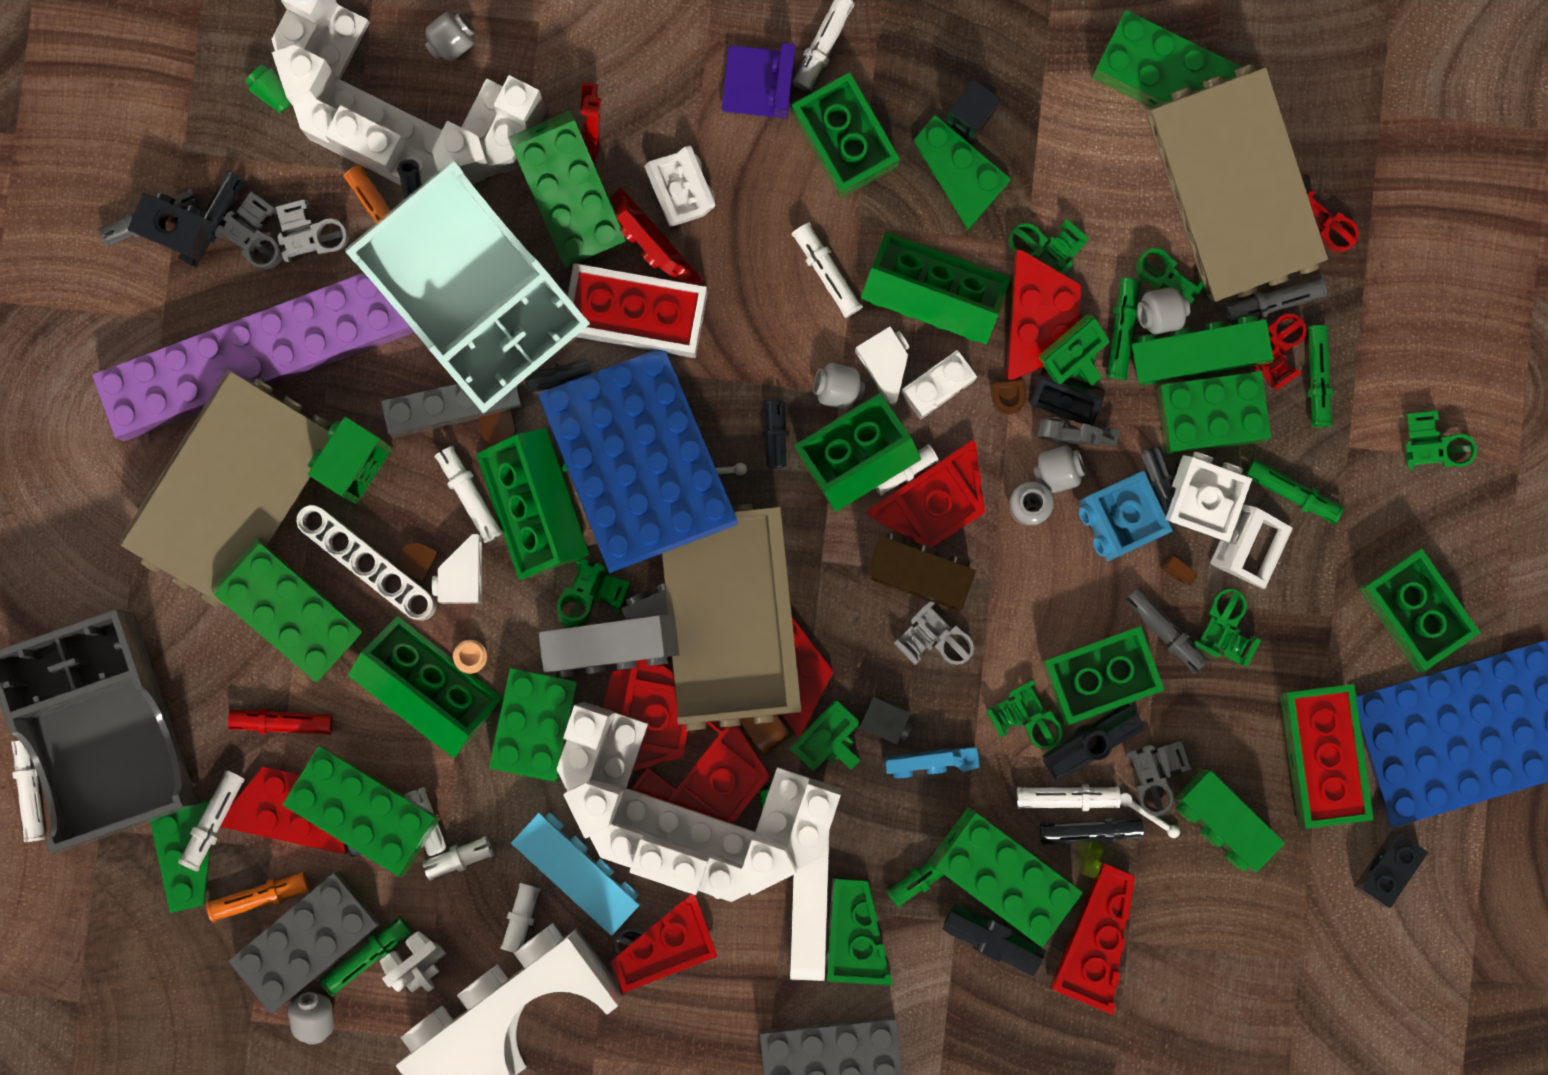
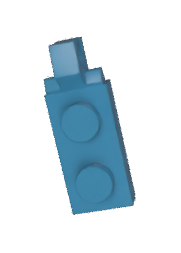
(933, 761)

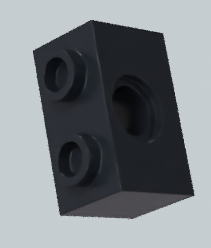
(973, 110)
(151, 219)
(1391, 869)

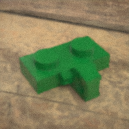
(1075, 352)
(828, 739)

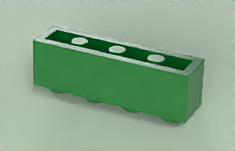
(1202, 352)

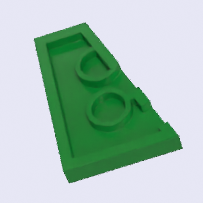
(961, 170)
(171, 836)
(854, 937)

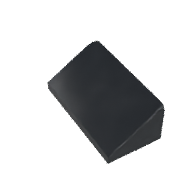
(1071, 399)

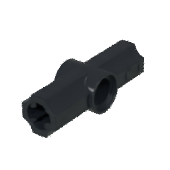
(1074, 752)
(994, 939)

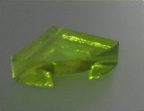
(1091, 863)

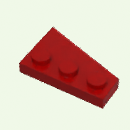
(665, 948)

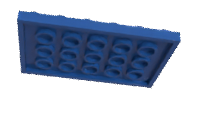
(637, 459)
(1459, 734)

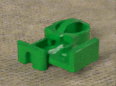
(1057, 250)
(1177, 281)
(1426, 446)
(594, 586)
(1223, 637)
(1021, 710)

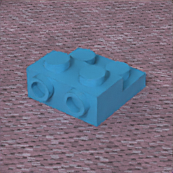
(1124, 516)

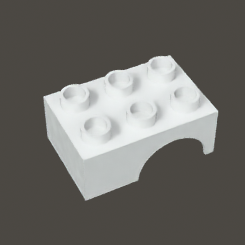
(486, 1033)

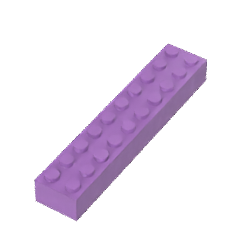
(264, 346)

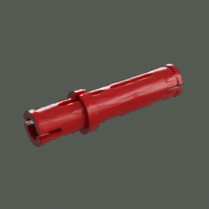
(273, 721)

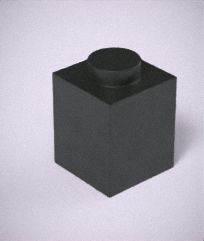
(886, 721)

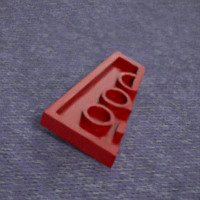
(1095, 946)

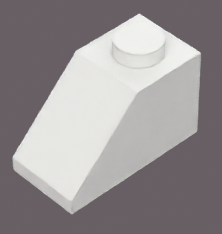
(885, 362)
(461, 575)

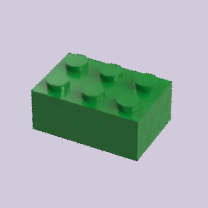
(845, 135)
(1213, 413)
(858, 452)
(349, 460)
(1419, 610)
(1102, 675)
(533, 724)
(1227, 822)

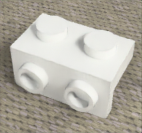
(680, 186)

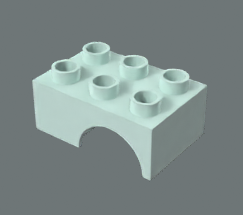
(467, 286)

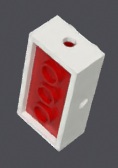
(638, 310)

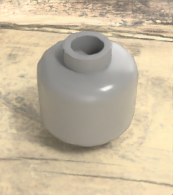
(449, 36)
(1163, 310)
(838, 386)
(1060, 469)
(1043, 503)
(311, 1017)

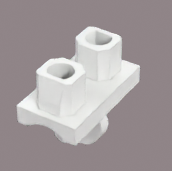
(415, 970)

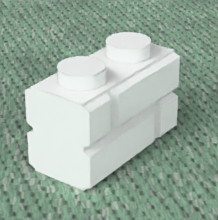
(938, 384)

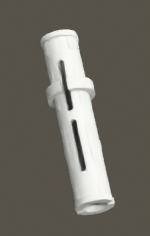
(817, 55)
(819, 258)
(461, 482)
(29, 795)
(1069, 797)
(211, 821)

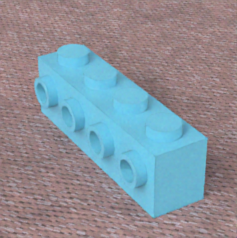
(576, 872)

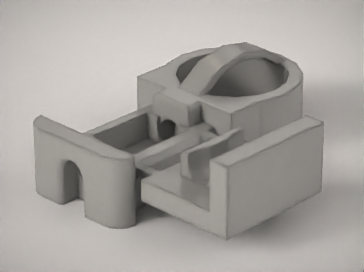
(301, 232)
(932, 629)

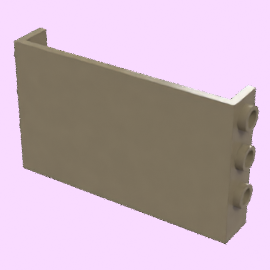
(1236, 183)
(226, 484)
(733, 623)

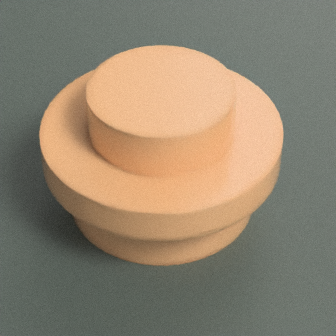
(470, 656)

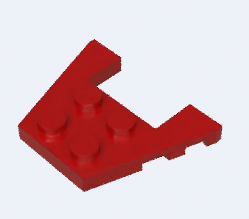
(720, 780)

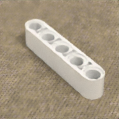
(352, 554)
(809, 919)

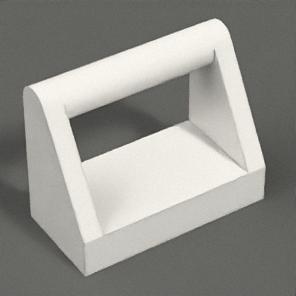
(1232, 555)

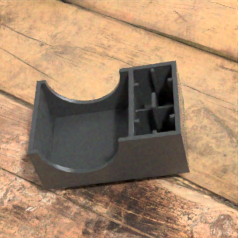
(94, 728)

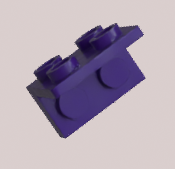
(758, 81)

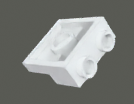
(1208, 496)

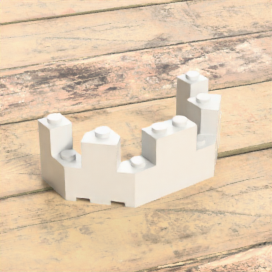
(311, 57)
(677, 842)

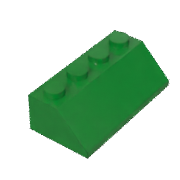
(936, 288)
(532, 503)
(424, 686)

